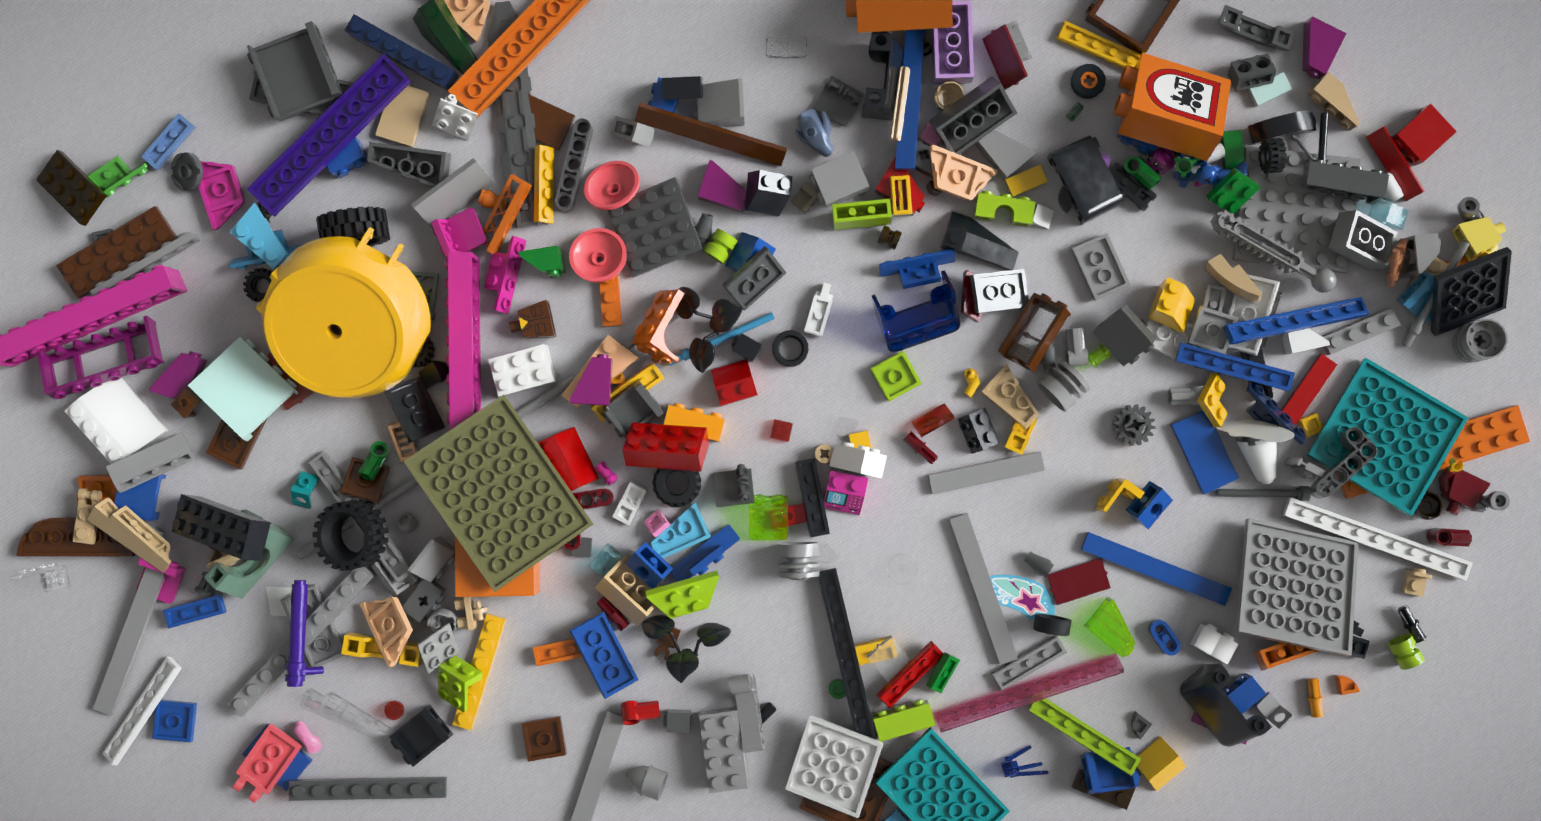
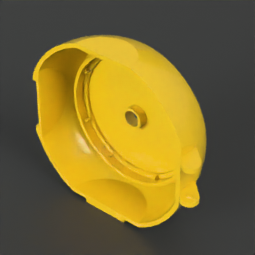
(363, 293)

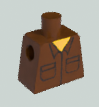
(535, 321)

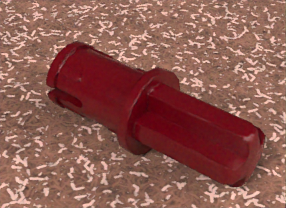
(920, 447)
(613, 613)

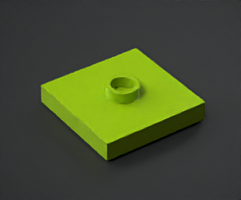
(895, 376)

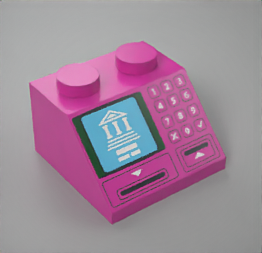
(845, 492)

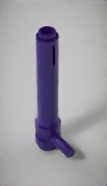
(296, 665)

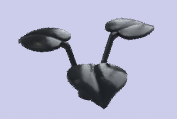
(724, 317)
(686, 661)

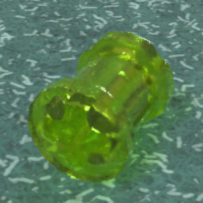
(1099, 355)

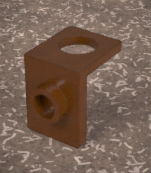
(186, 403)

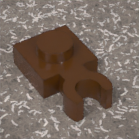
(667, 642)

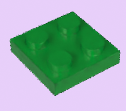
(1233, 191)

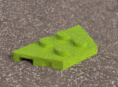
(685, 595)

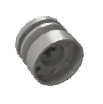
(1489, 340)
(1067, 382)
(799, 560)

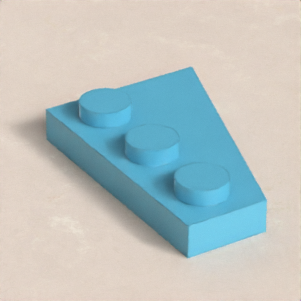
(258, 236)
(682, 533)

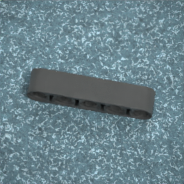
(574, 156)

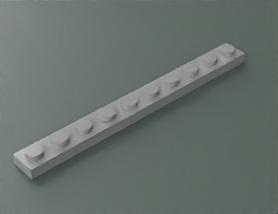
(315, 625)

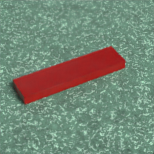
(1395, 162)
(1309, 387)
(910, 674)

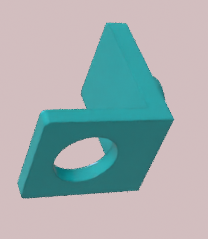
(303, 488)

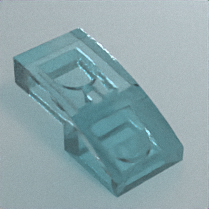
(1389, 213)

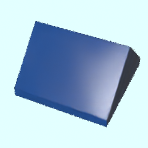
(745, 249)

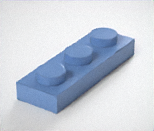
(168, 141)

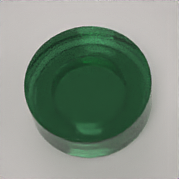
(1074, 111)

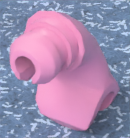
(310, 741)

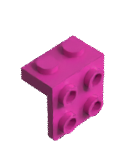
(459, 232)
(172, 580)

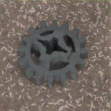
(1135, 432)

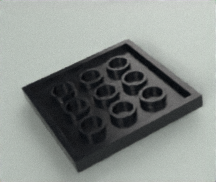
(1470, 291)

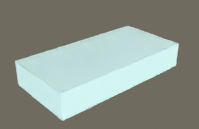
(1270, 91)

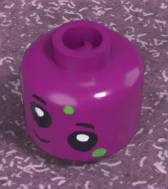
(1161, 160)

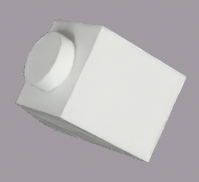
(1302, 341)

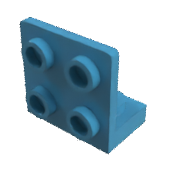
(1417, 294)

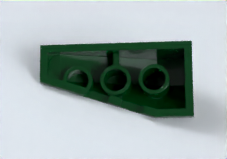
(444, 34)

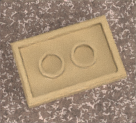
(403, 116)

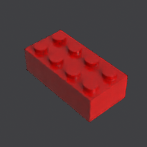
(666, 446)

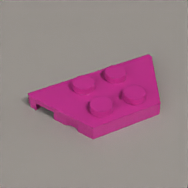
(220, 192)

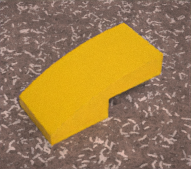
(1019, 437)

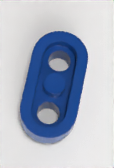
(1164, 636)

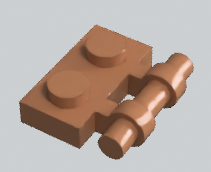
(1397, 262)

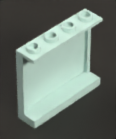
(243, 387)

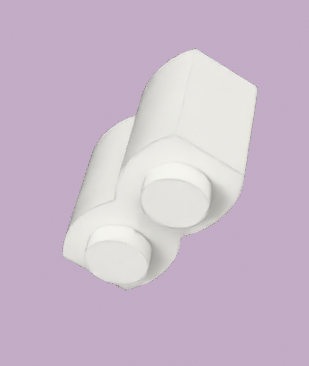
(1213, 643)

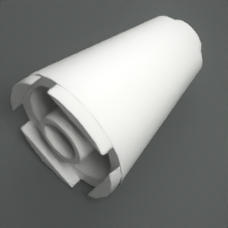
(1260, 457)

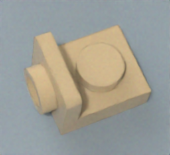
(1415, 582)

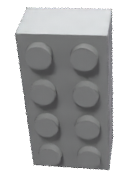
(723, 750)

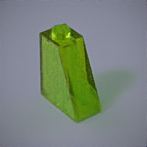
(1111, 628)

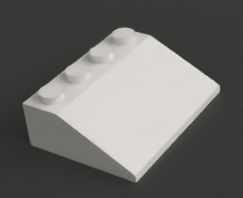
(116, 420)

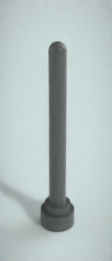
(1301, 493)

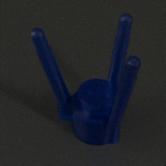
(1012, 769)

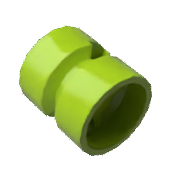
(720, 246)
(1407, 654)

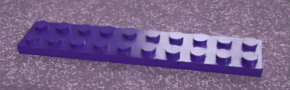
(329, 135)

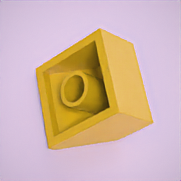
(1172, 305)

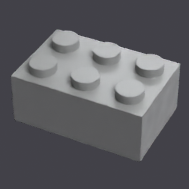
(1363, 240)

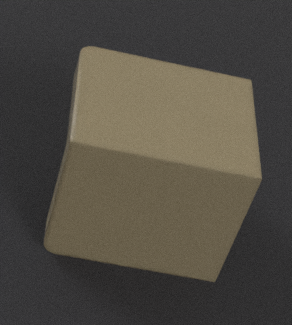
(805, 197)

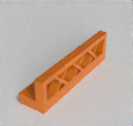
(508, 215)

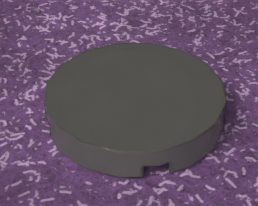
(187, 171)

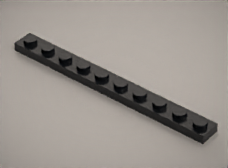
(846, 653)

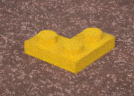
(1210, 401)

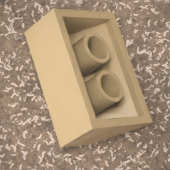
(626, 592)

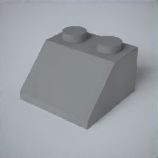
(1420, 253)
(433, 560)

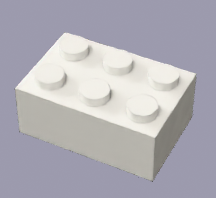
(522, 370)

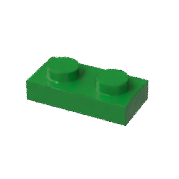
(942, 672)

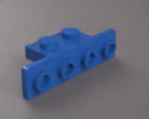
(918, 269)
(707, 553)

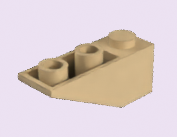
(1334, 99)

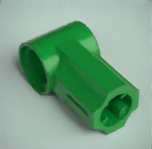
(1143, 173)
(373, 461)

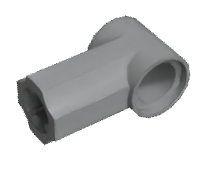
(1076, 352)
(1185, 396)

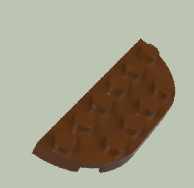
(55, 538)

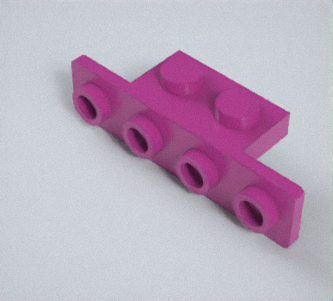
(504, 273)

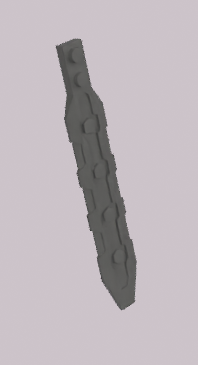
(515, 121)

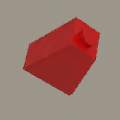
(884, 191)

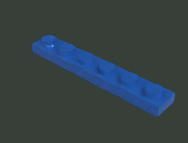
(1234, 367)

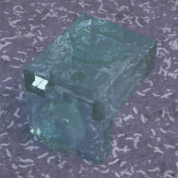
(605, 560)

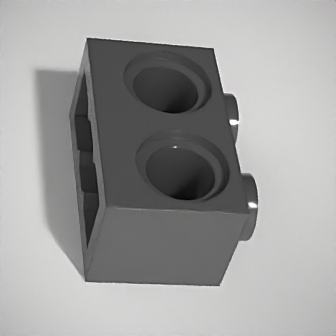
(1251, 72)

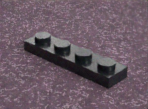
(812, 497)

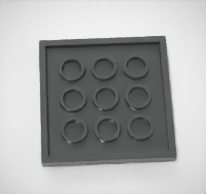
(656, 227)

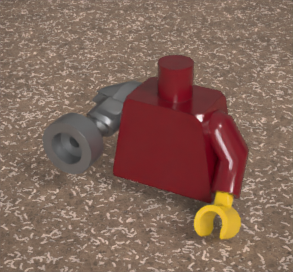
(1467, 491)

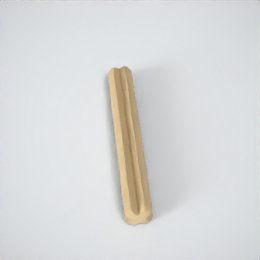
(899, 103)

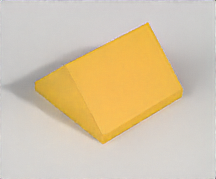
(1159, 763)

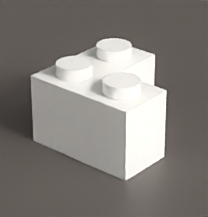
(860, 460)

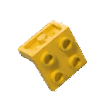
(1117, 487)

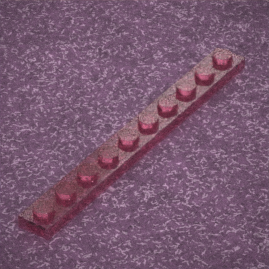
(1028, 692)

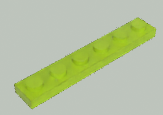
(1085, 735)

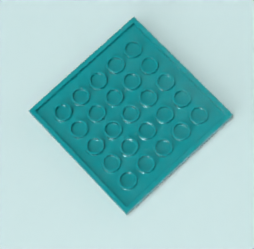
(1404, 424)

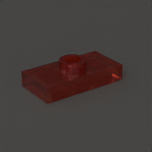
(933, 420)

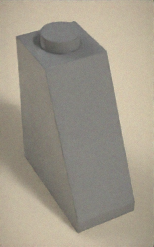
(1004, 153)

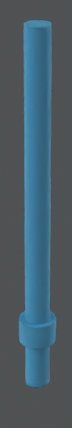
(684, 355)

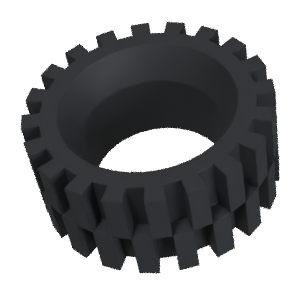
(355, 223)
(330, 537)

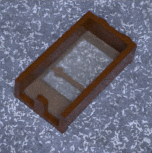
(1034, 331)

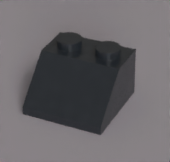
(767, 192)

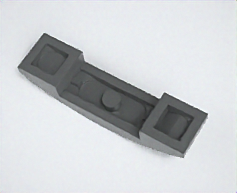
(1254, 30)

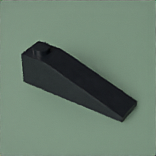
(977, 242)

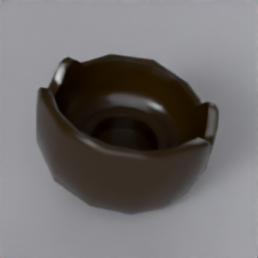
(1429, 507)

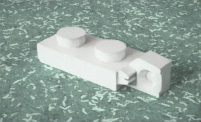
(819, 311)

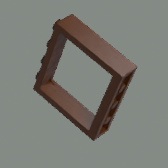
(1123, 38)

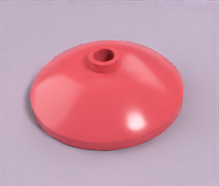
(611, 185)
(595, 245)

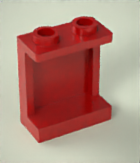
(1423, 135)

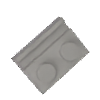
(1304, 469)

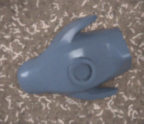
(815, 131)

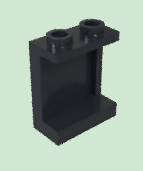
(420, 736)

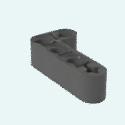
(1341, 467)

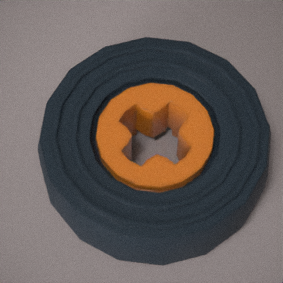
(1082, 89)

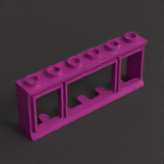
(132, 367)

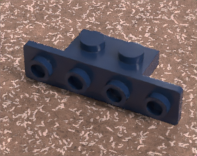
(1268, 411)

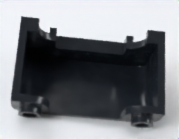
(1087, 178)
(1216, 710)

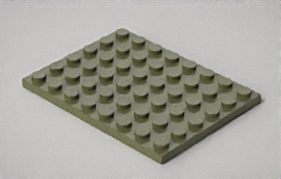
(498, 493)

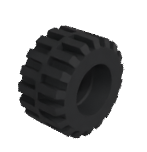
(676, 500)

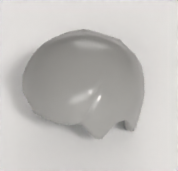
(442, 616)

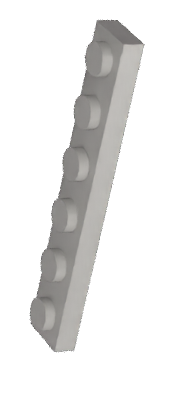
(151, 259)

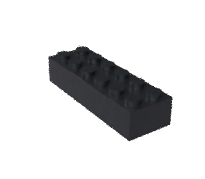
(221, 527)

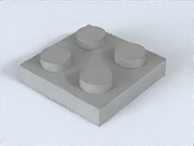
(1209, 331)

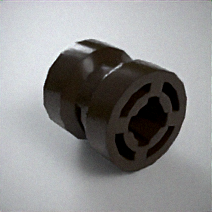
(893, 239)

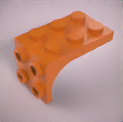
(650, 333)

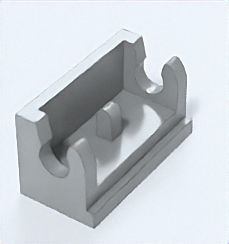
(1019, 41)

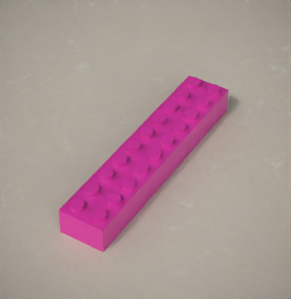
(90, 314)
(463, 336)

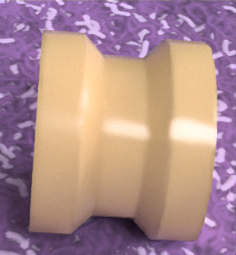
(823, 453)

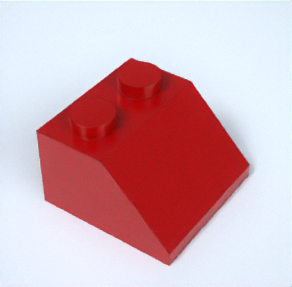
(733, 382)

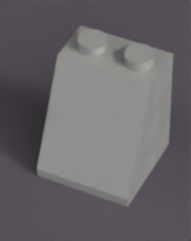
(721, 103)
(839, 179)

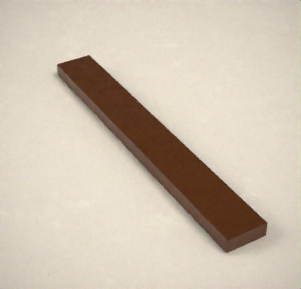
(710, 134)

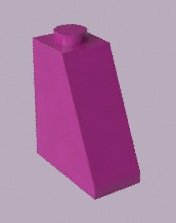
(1320, 47)
(721, 189)
(179, 375)
(595, 383)

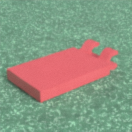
(267, 762)

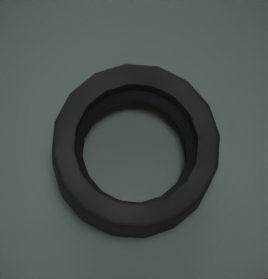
(790, 334)
(1052, 624)

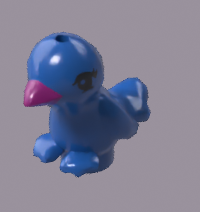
(1213, 175)

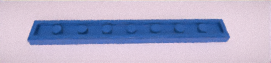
(913, 60)
(1295, 320)
(1156, 568)

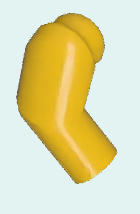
(972, 380)

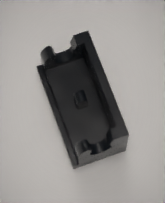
(682, 87)

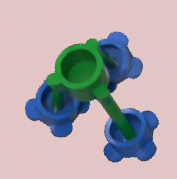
(1184, 167)

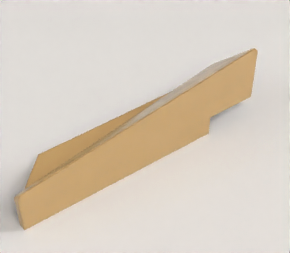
(131, 532)

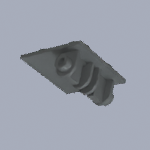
(838, 101)
(734, 487)

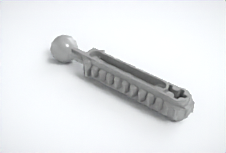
(1321, 280)

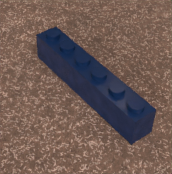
(401, 52)

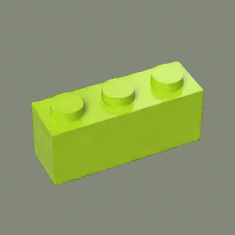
(861, 214)
(903, 719)

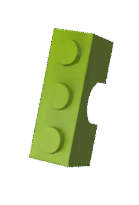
(1020, 209)

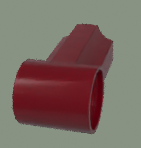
(1449, 537)

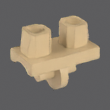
(470, 620)

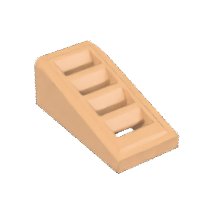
(402, 457)

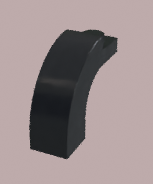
(1283, 126)

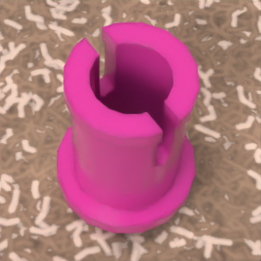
(606, 473)

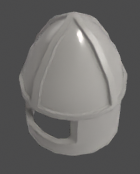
(647, 781)

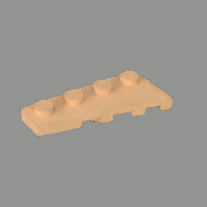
(621, 360)

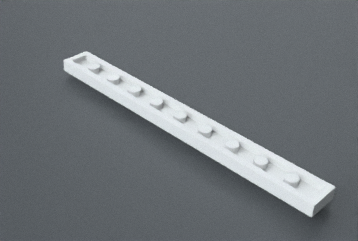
(1377, 539)

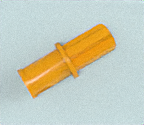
(1315, 697)

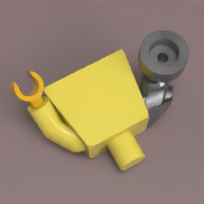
(1477, 230)

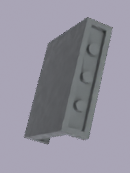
(295, 73)

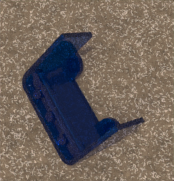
(921, 321)

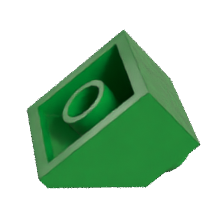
(547, 260)

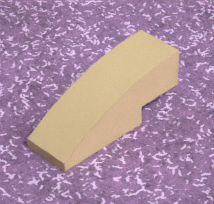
(1233, 278)

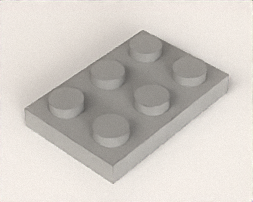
(1100, 267)

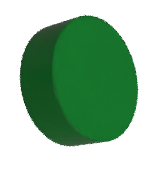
(837, 689)

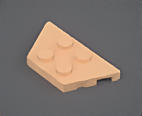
(470, 15)
(958, 174)
(388, 626)

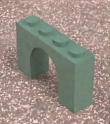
(240, 579)

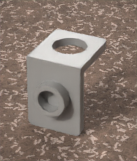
(1271, 708)

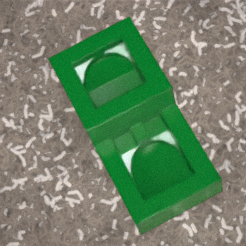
(1234, 149)

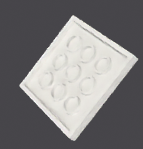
(834, 766)

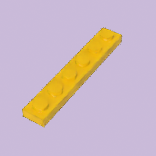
(482, 661)

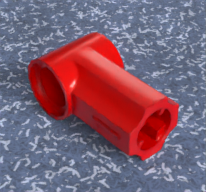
(635, 712)

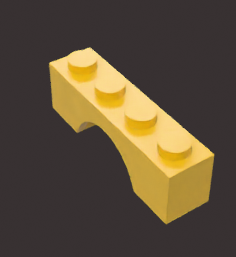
(366, 646)

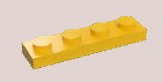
(544, 184)
(648, 376)

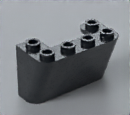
(887, 50)

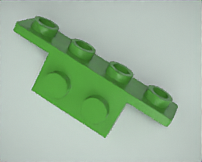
(114, 174)

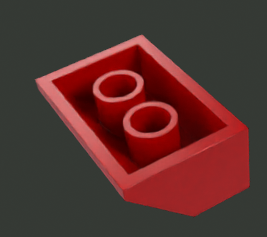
(570, 458)

